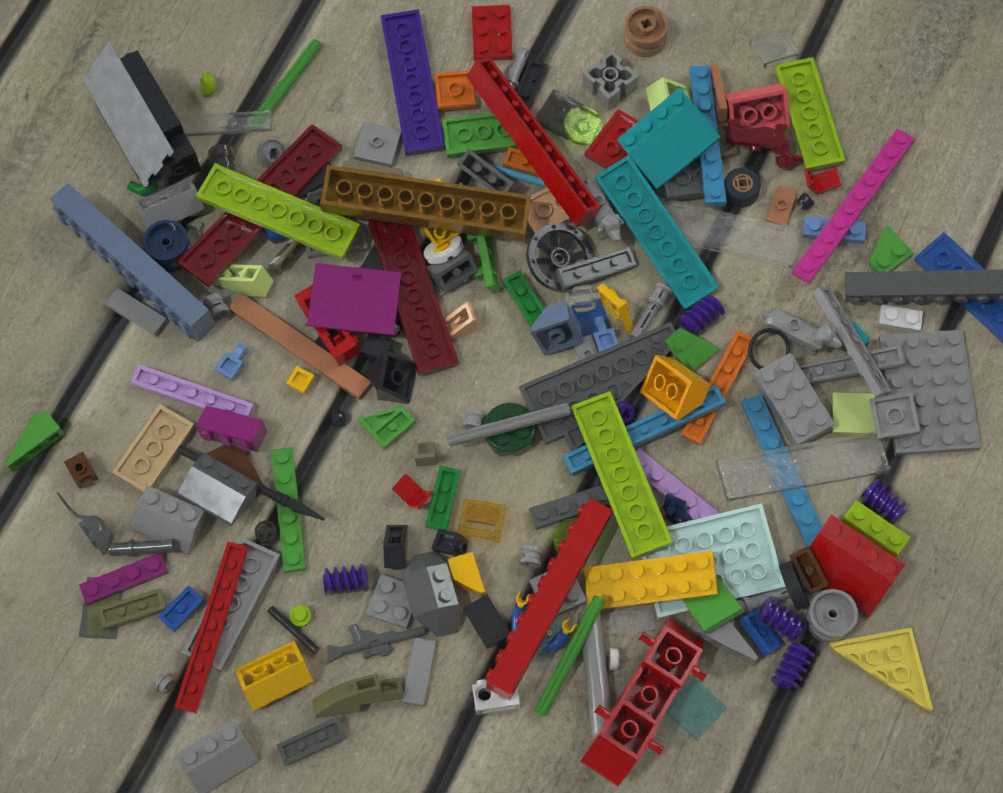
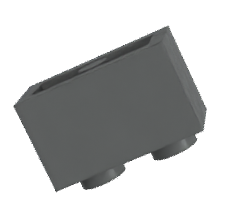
(453, 271)

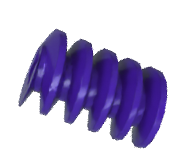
(700, 314)
(884, 502)
(345, 579)
(781, 619)
(791, 666)

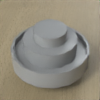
(269, 152)

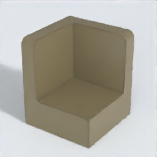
(425, 453)

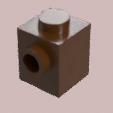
(81, 470)

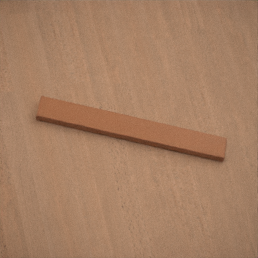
(299, 346)

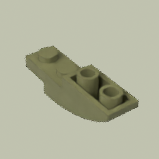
(350, 695)

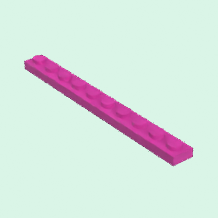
(852, 206)

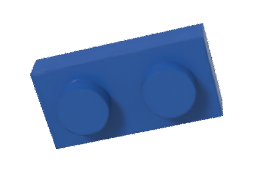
(181, 608)
(761, 635)

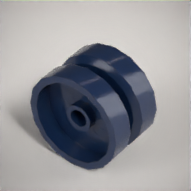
(166, 243)

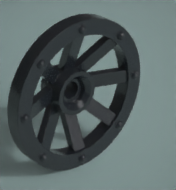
(559, 253)

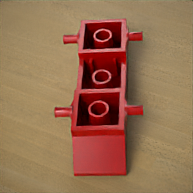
(643, 702)

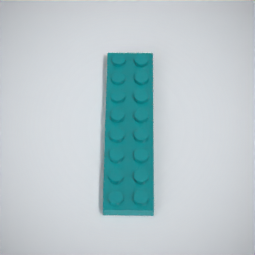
(656, 232)

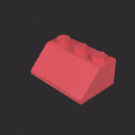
(759, 107)

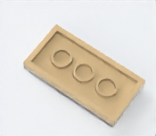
(153, 448)

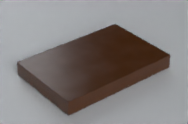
(237, 460)

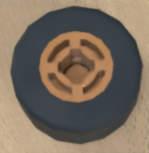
(743, 194)

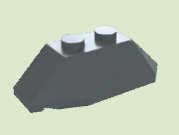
(432, 594)

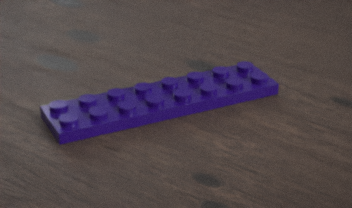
(412, 82)

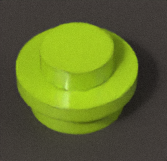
(300, 615)

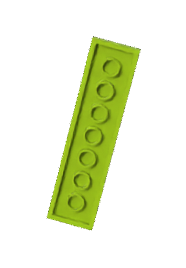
(278, 211)
(621, 475)

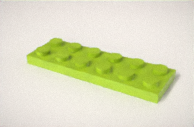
(810, 115)

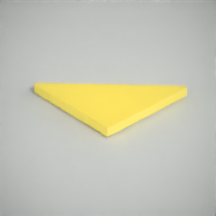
(891, 659)

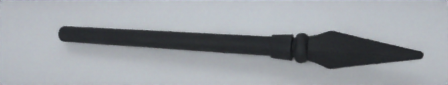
(280, 498)

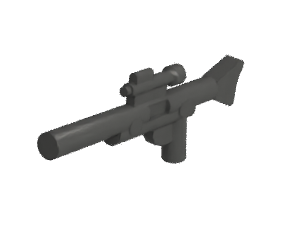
(377, 643)

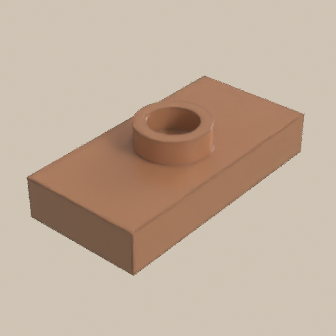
(781, 205)

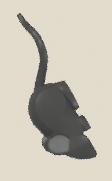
(93, 528)

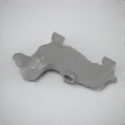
(605, 219)
(801, 331)

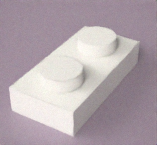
(900, 318)

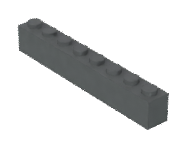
(924, 286)

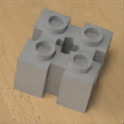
(610, 80)

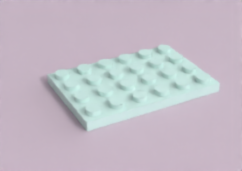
(741, 551)

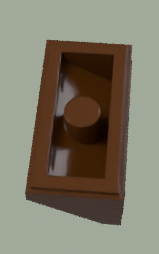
(809, 569)

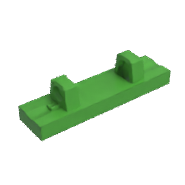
(488, 270)

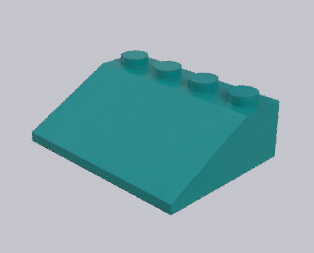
(668, 138)

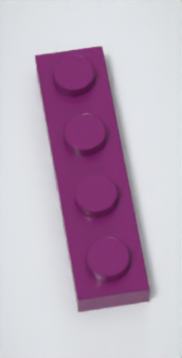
(123, 579)

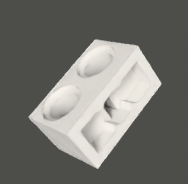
(495, 703)

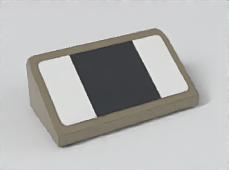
(285, 256)

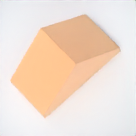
(461, 321)

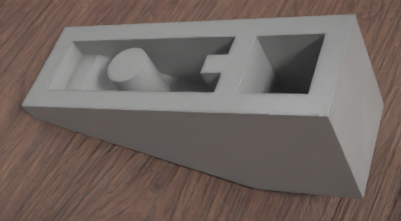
(729, 639)

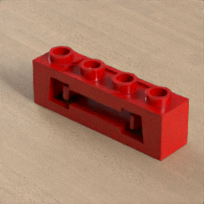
(344, 349)

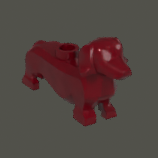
(763, 138)

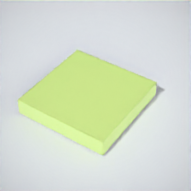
(852, 413)

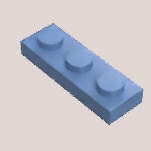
(814, 225)

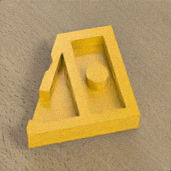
(616, 306)

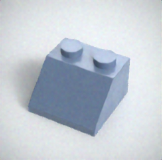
(556, 328)

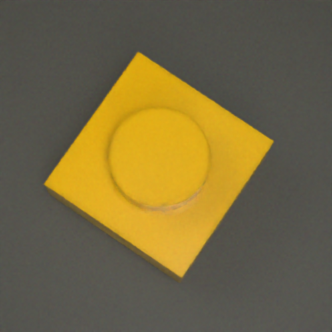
(300, 380)

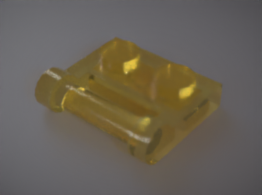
(481, 513)

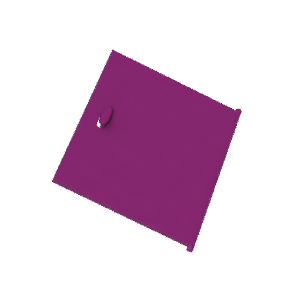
(354, 299)

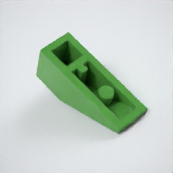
(36, 437)

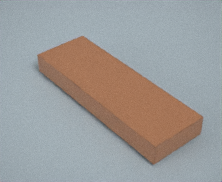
(718, 92)

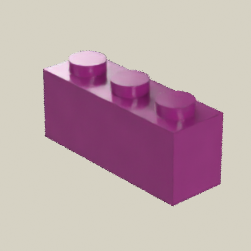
(231, 429)

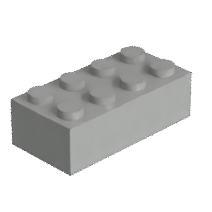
(793, 400)

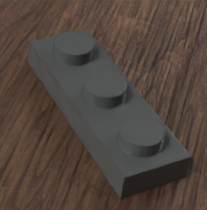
(311, 741)

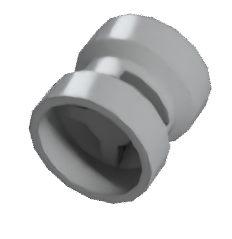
(216, 306)

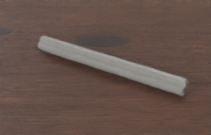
(508, 424)

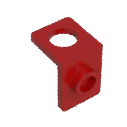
(823, 181)
(411, 492)

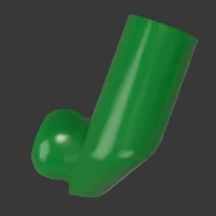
(140, 190)

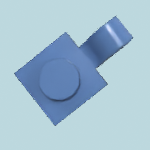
(604, 337)
(231, 364)

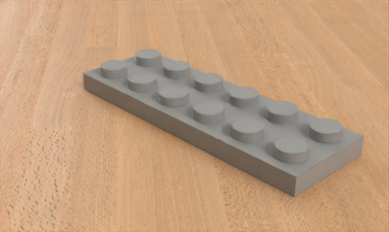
(254, 577)

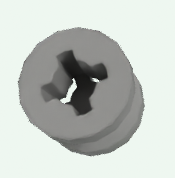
(473, 418)
(531, 556)

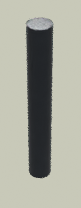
(297, 633)

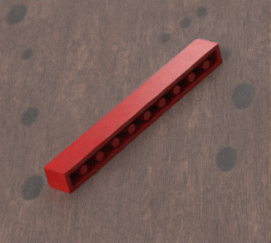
(533, 142)
(548, 600)

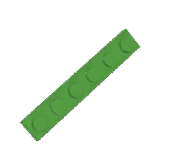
(289, 521)

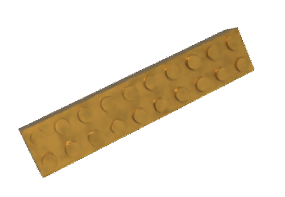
(425, 203)

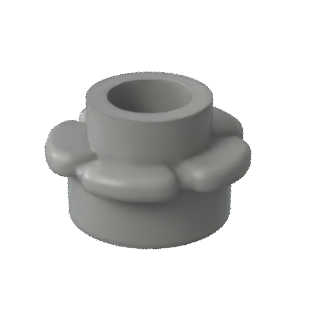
(164, 683)

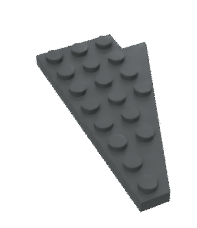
(613, 370)

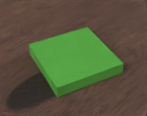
(714, 610)

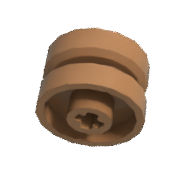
(645, 31)

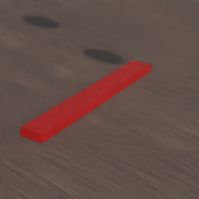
(211, 628)

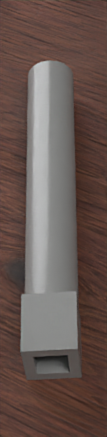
(595, 672)

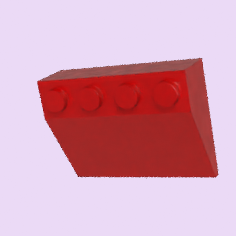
(854, 564)

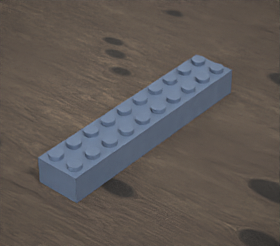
(132, 262)

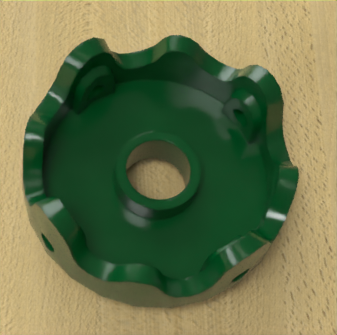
(516, 441)

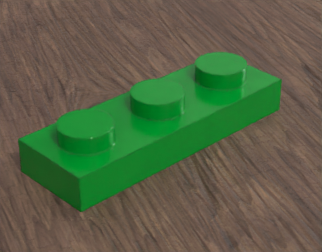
(523, 297)
(443, 498)

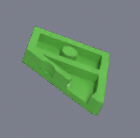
(889, 252)
(689, 348)
(387, 425)

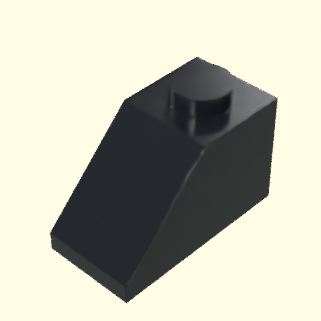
(395, 546)

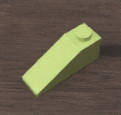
(246, 279)

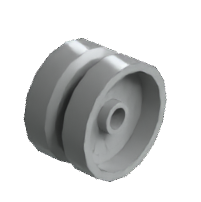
(827, 605)

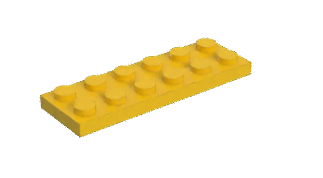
(653, 580)

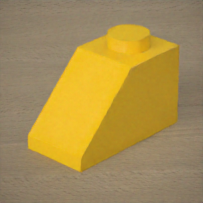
(466, 574)

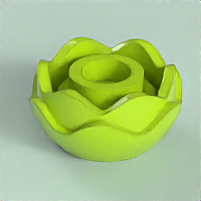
(207, 84)

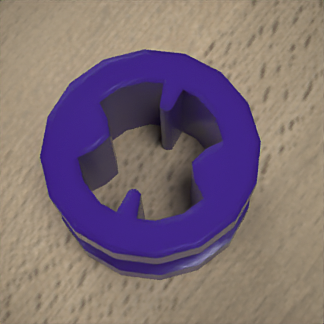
(626, 414)

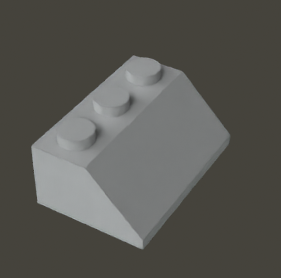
(170, 203)
(168, 517)
(217, 757)

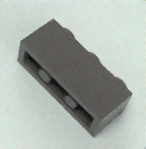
(485, 173)

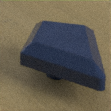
(675, 509)

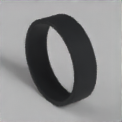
(794, 585)

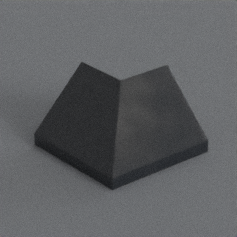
(392, 377)

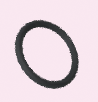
(773, 330)

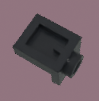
(450, 543)

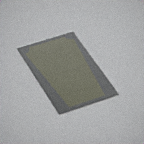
(90, 620)

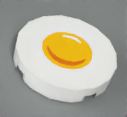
(443, 252)

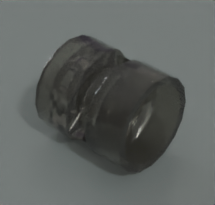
(223, 156)

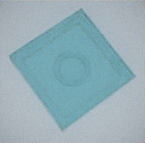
(695, 708)

